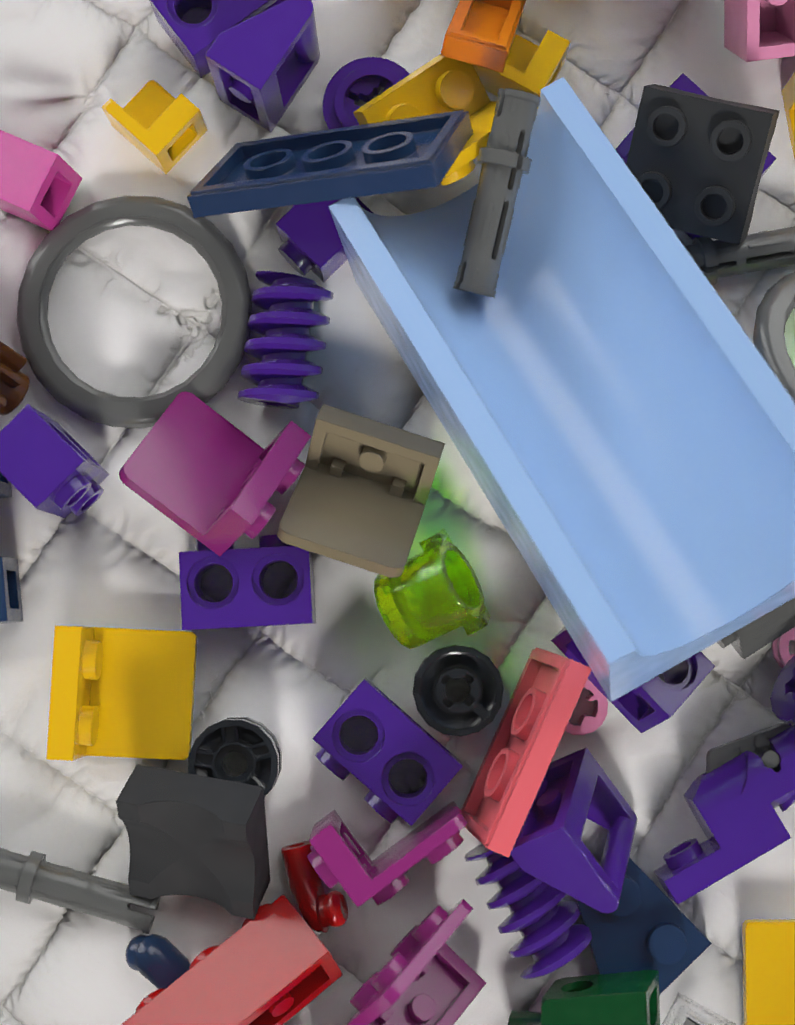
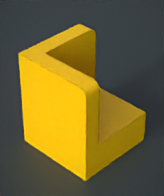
(528, 65)
(158, 124)

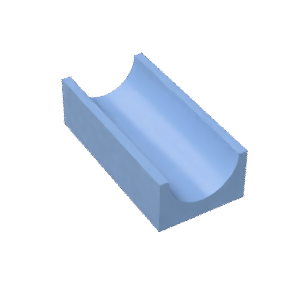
(598, 401)

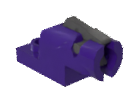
(734, 809)

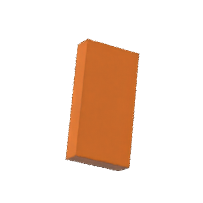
(483, 32)

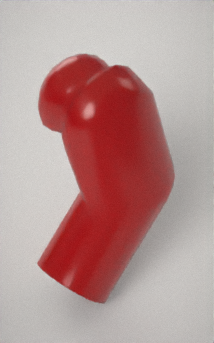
(306, 886)

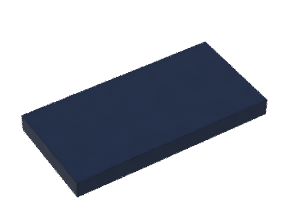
(333, 164)

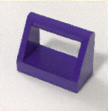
(265, 60)
(552, 832)

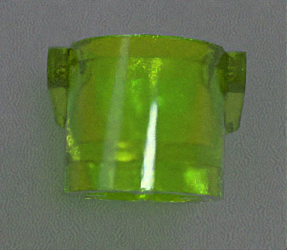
(432, 594)

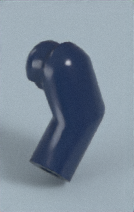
(156, 959)

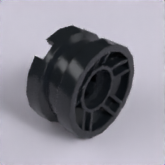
(483, 698)
(240, 735)

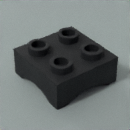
(701, 159)
(196, 838)

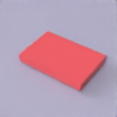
(523, 748)

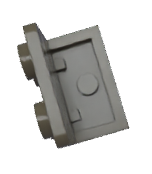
(361, 492)

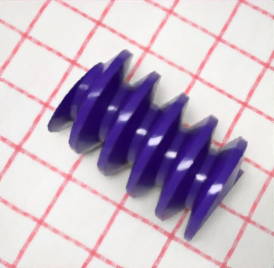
(285, 340)
(535, 912)

